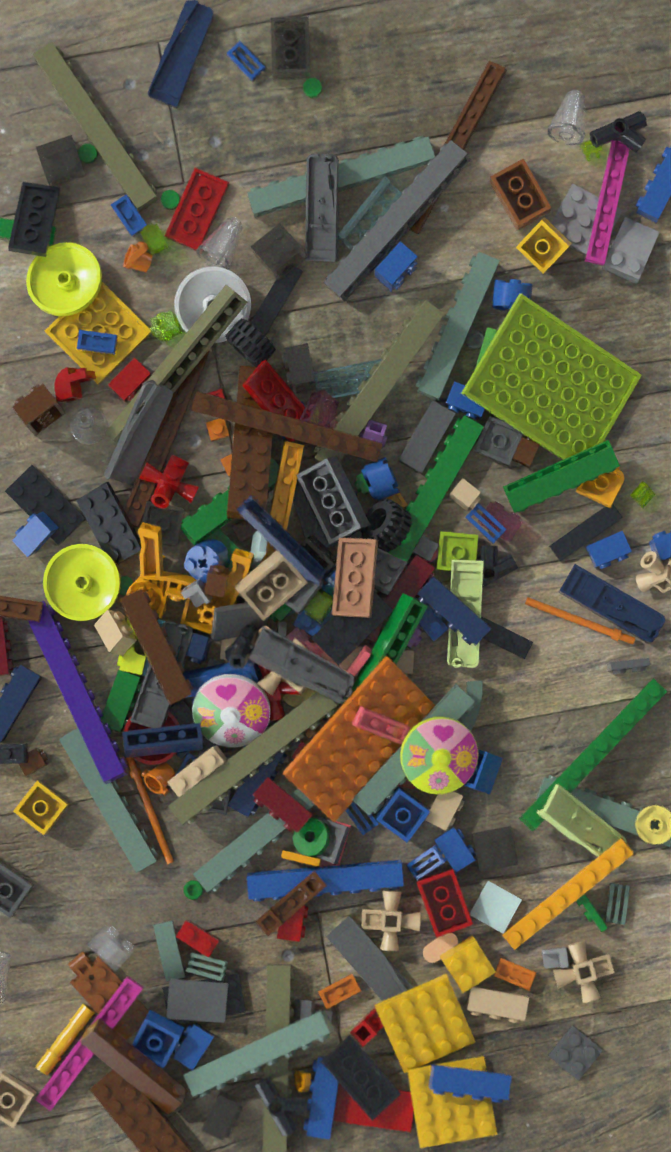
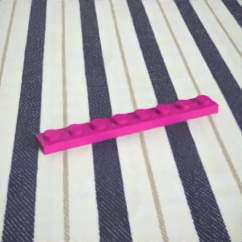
(607, 202)
(80, 1054)

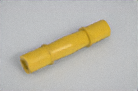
(65, 1039)

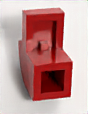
(68, 382)
(367, 1027)

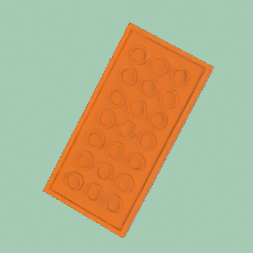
(347, 757)

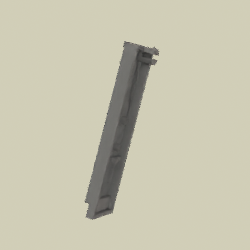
(322, 208)
(139, 433)
(301, 666)
(152, 705)
(368, 959)

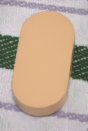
(439, 946)

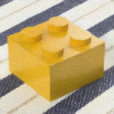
(543, 245)
(41, 807)
(467, 964)

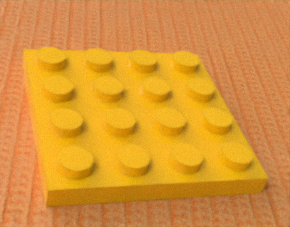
(103, 315)
(425, 1023)
(447, 1117)

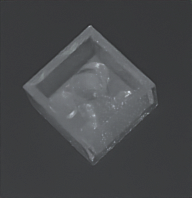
(111, 947)

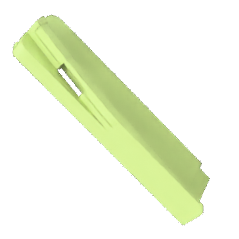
(467, 586)
(578, 822)

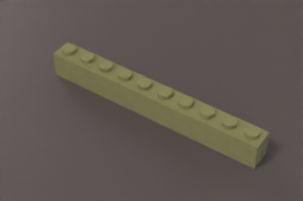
(95, 127)
(189, 350)
(384, 374)
(251, 757)
(278, 1017)

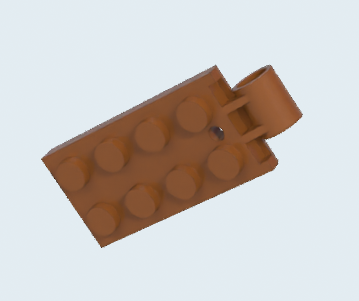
(101, 989)

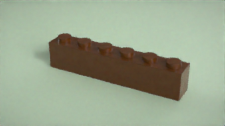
(155, 646)
(133, 1066)

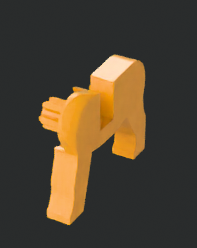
(162, 584)

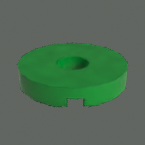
(321, 839)

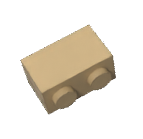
(465, 495)
(115, 632)
(444, 808)

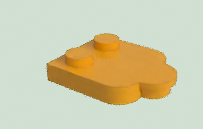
(604, 488)

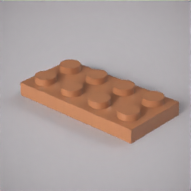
(355, 577)

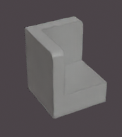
(195, 592)
(555, 957)

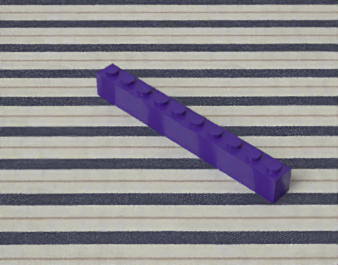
(78, 697)

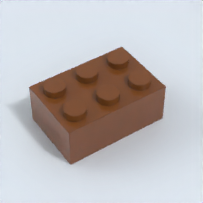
(520, 194)

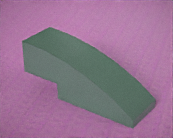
(474, 690)
(169, 950)

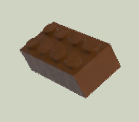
(38, 409)

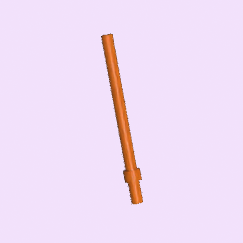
(615, 633)
(135, 774)

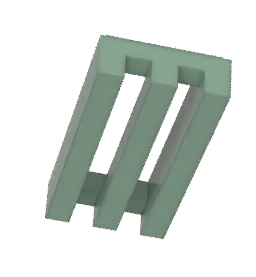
(618, 898)
(192, 962)

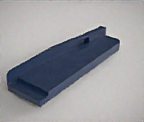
(181, 53)
(281, 540)
(612, 604)

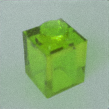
(153, 237)
(319, 606)

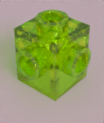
(165, 326)

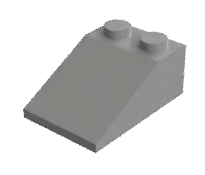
(630, 250)

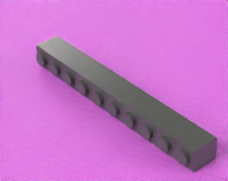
(397, 220)

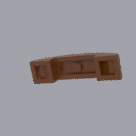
(291, 903)

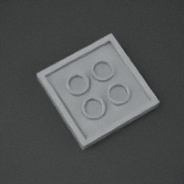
(577, 217)

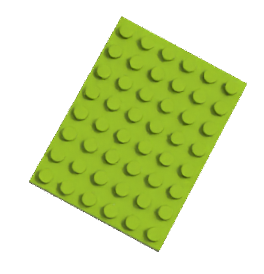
(550, 381)

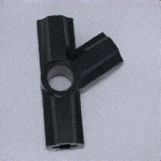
(628, 133)
(500, 567)
(242, 647)
(289, 1106)

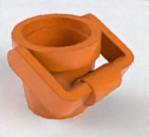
(137, 257)
(158, 777)

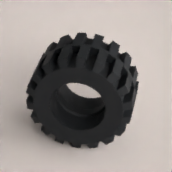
(250, 342)
(388, 524)

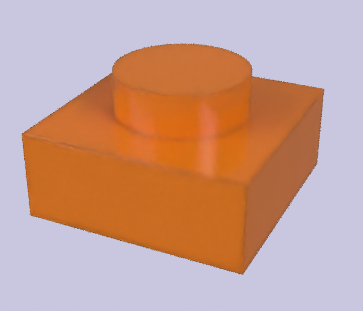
(217, 429)

